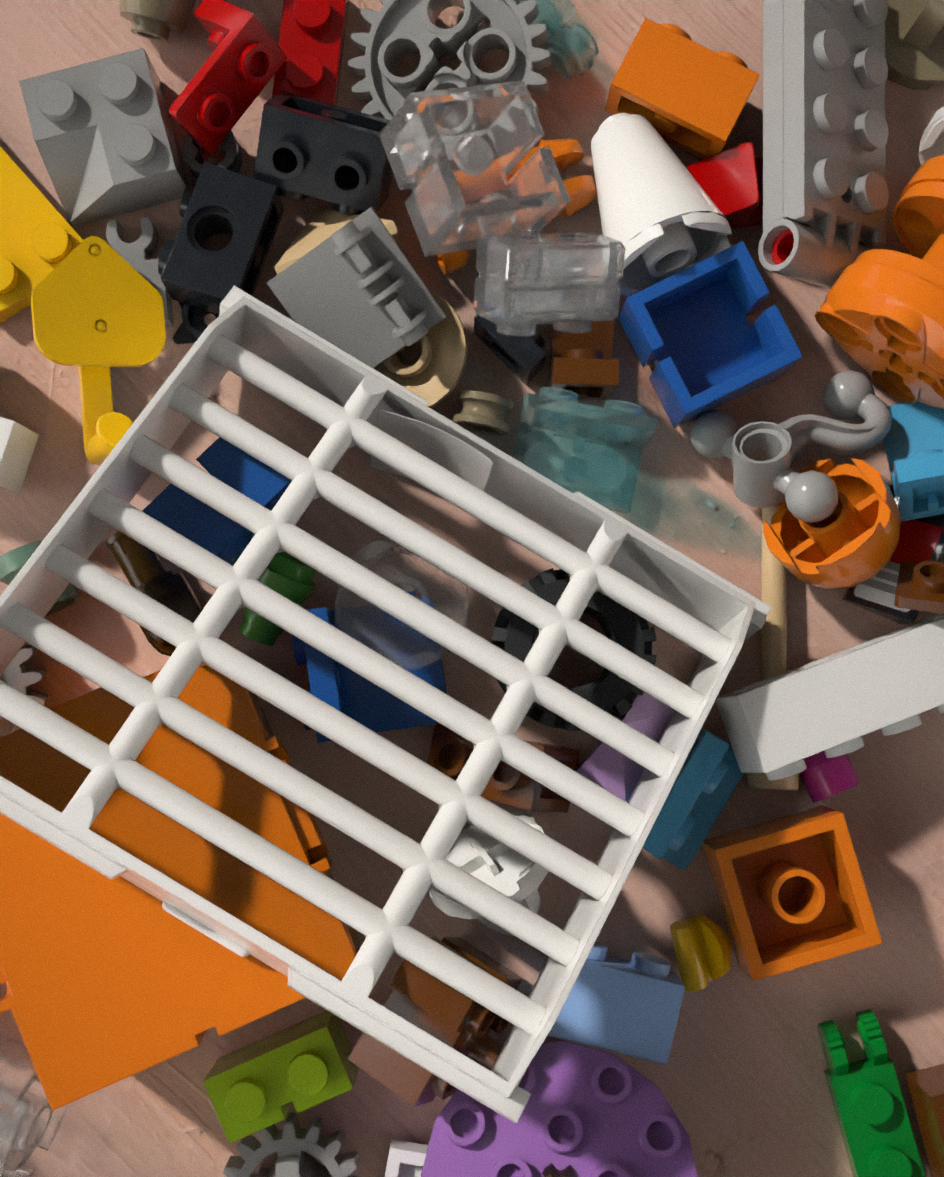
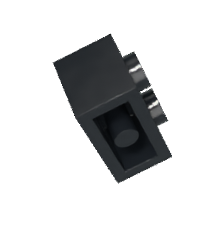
(323, 153)

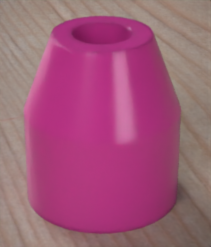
(828, 775)

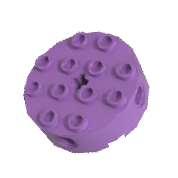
(582, 1120)

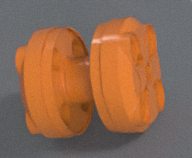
(891, 303)

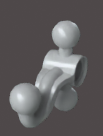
(766, 451)

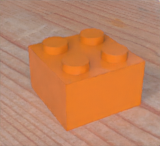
(791, 892)

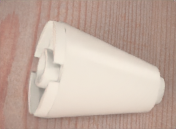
(652, 203)

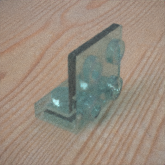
(584, 444)

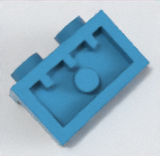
(694, 800)

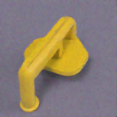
(97, 317)

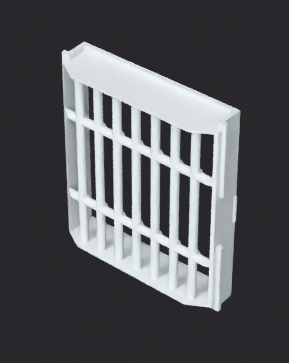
(560, 526)

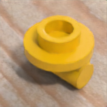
(700, 951)

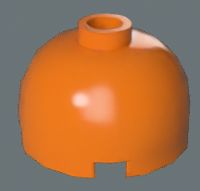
(850, 542)

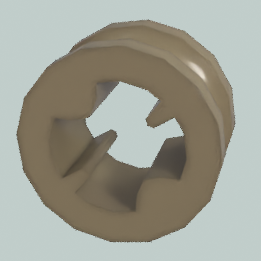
(483, 412)

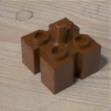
(443, 1015)

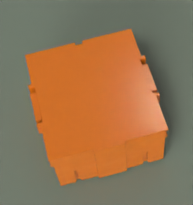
(95, 961)

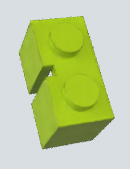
(294, 1065)

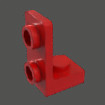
(230, 78)

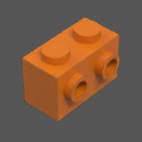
(682, 88)

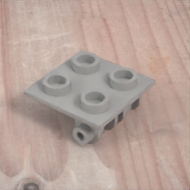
(359, 292)

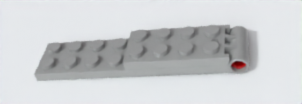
(823, 136)

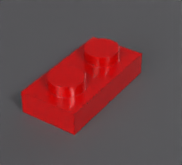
(314, 45)

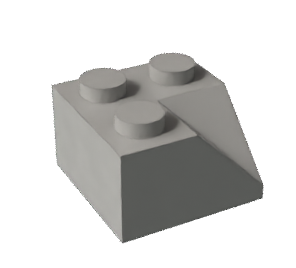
(106, 136)

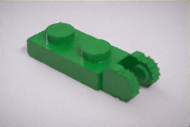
(869, 1103)

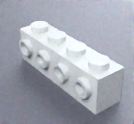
(837, 701)

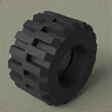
(619, 624)

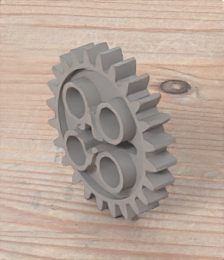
(411, 28)

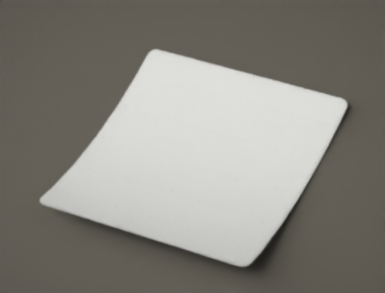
(436, 445)

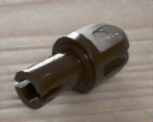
(150, 577)

